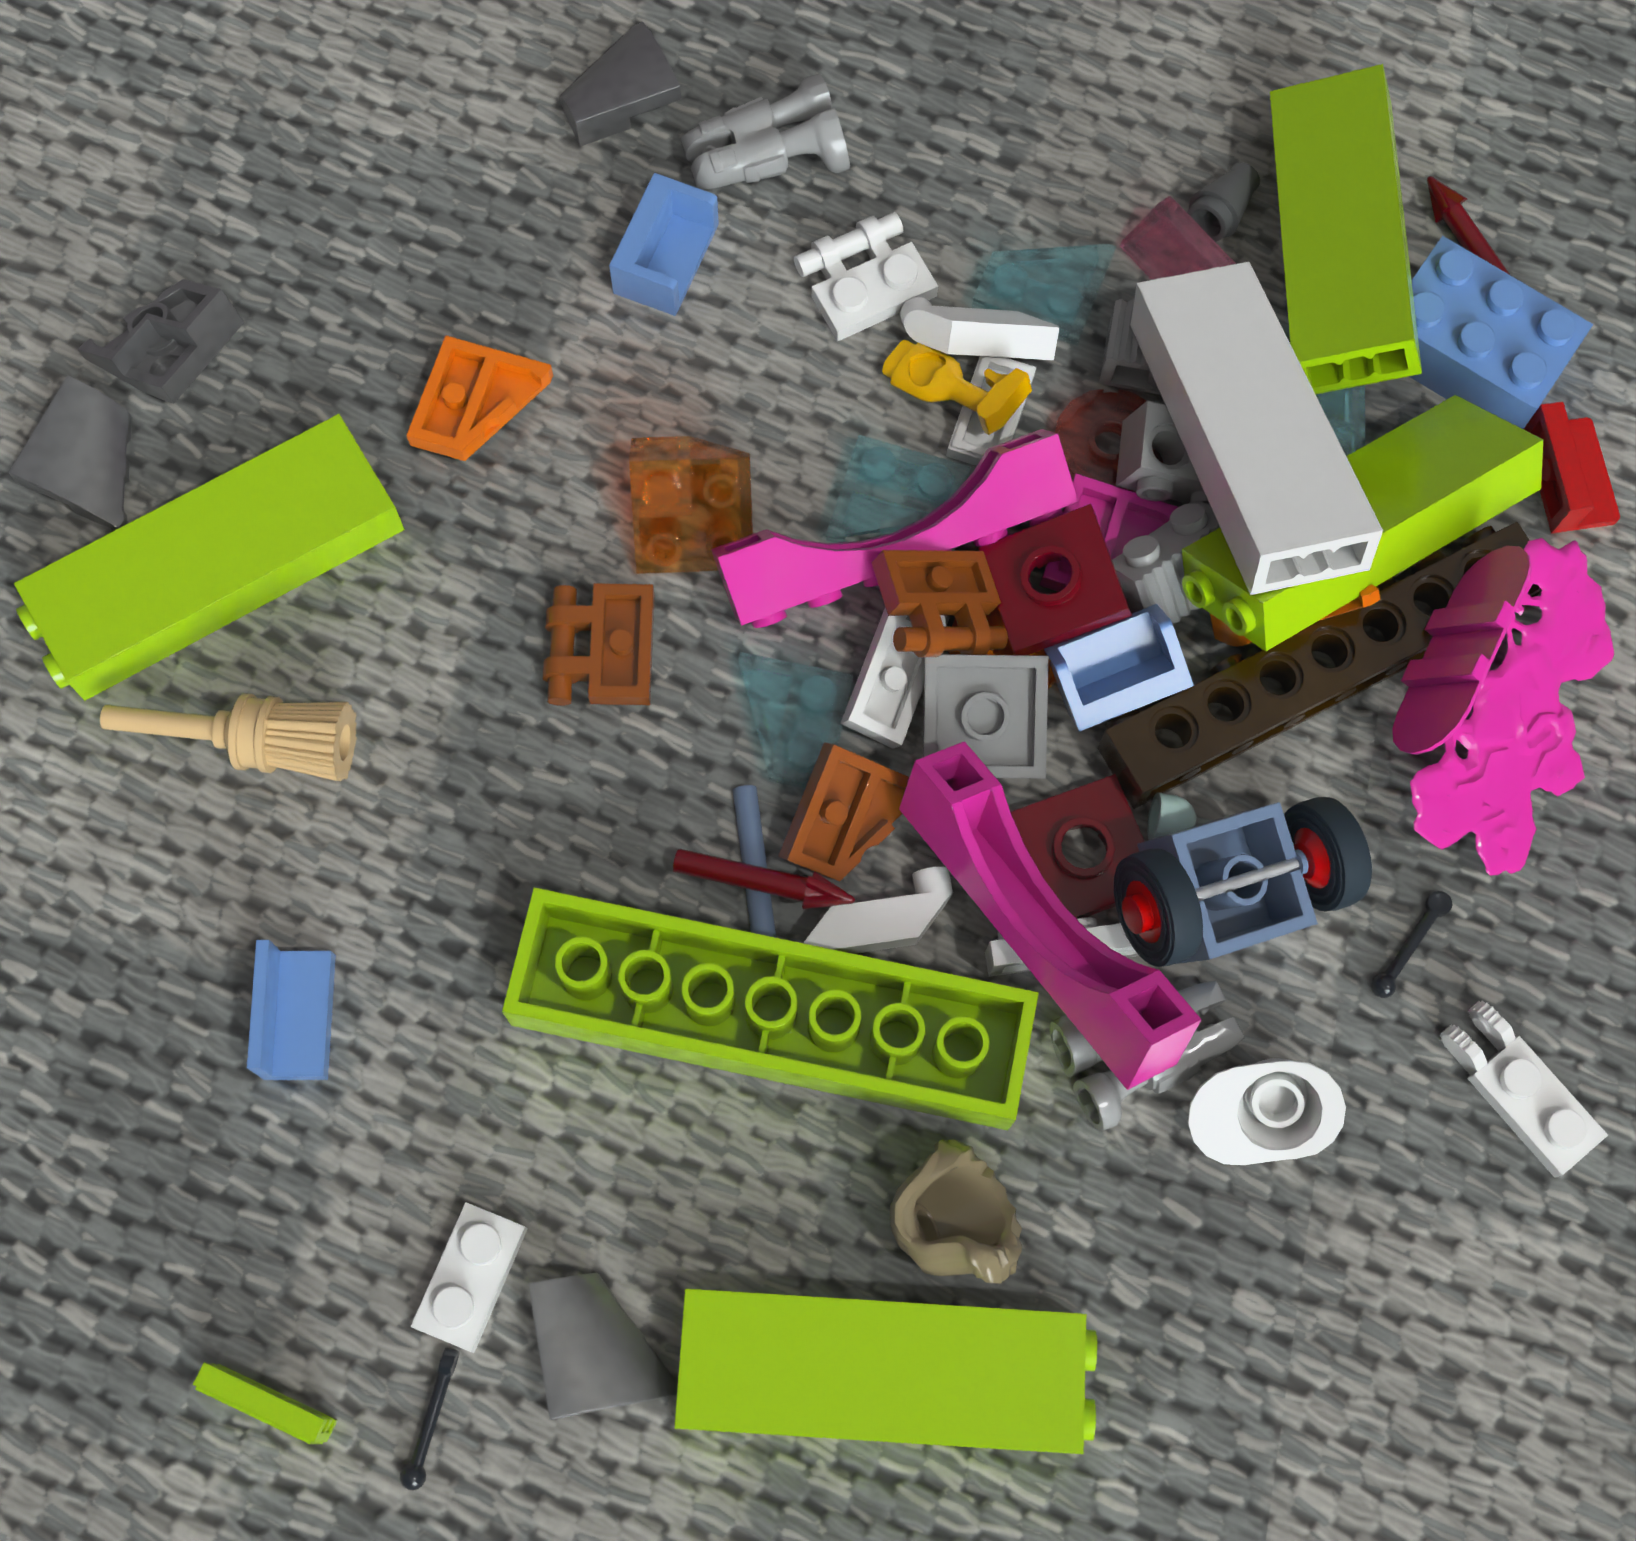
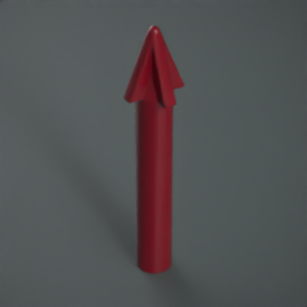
(1448, 207)
(813, 890)

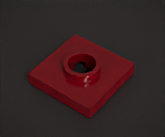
(1085, 604)
(1095, 806)

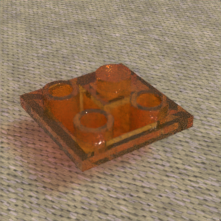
(687, 501)

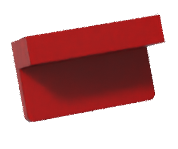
(1574, 473)

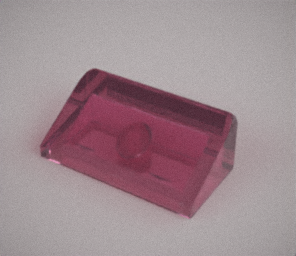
(1172, 243)

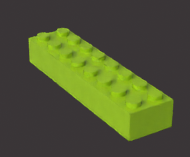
(771, 1008)

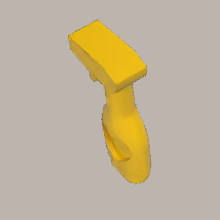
(939, 377)

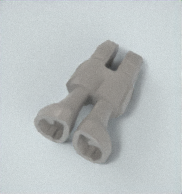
(749, 146)
(1103, 1093)

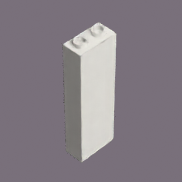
(1254, 429)

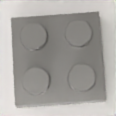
(992, 706)

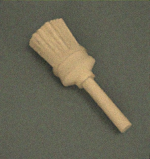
(259, 733)

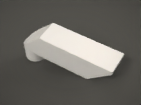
(979, 331)
(885, 921)

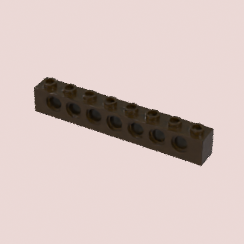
(1360, 662)

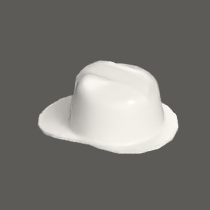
(1266, 1112)

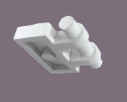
(869, 291)

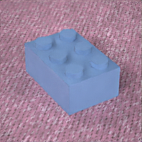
(1489, 334)

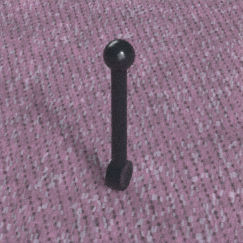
(1437, 905)
(413, 1474)

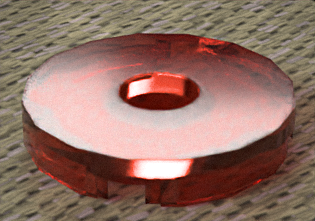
(1087, 418)

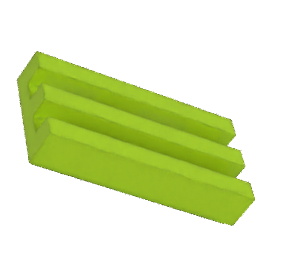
(264, 1403)

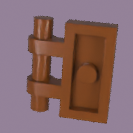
(937, 584)
(619, 647)

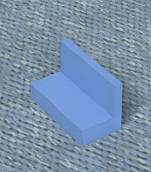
(291, 1013)

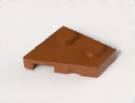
(843, 812)

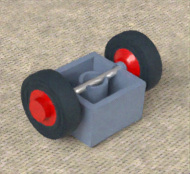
(1240, 880)

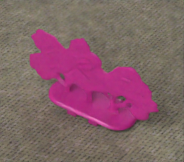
(1517, 725)

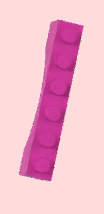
(1008, 487)
(1116, 1004)

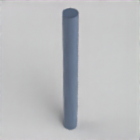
(753, 853)

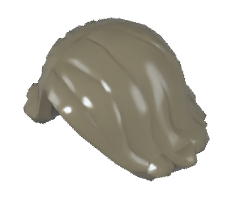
(956, 1217)

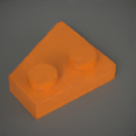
(473, 397)

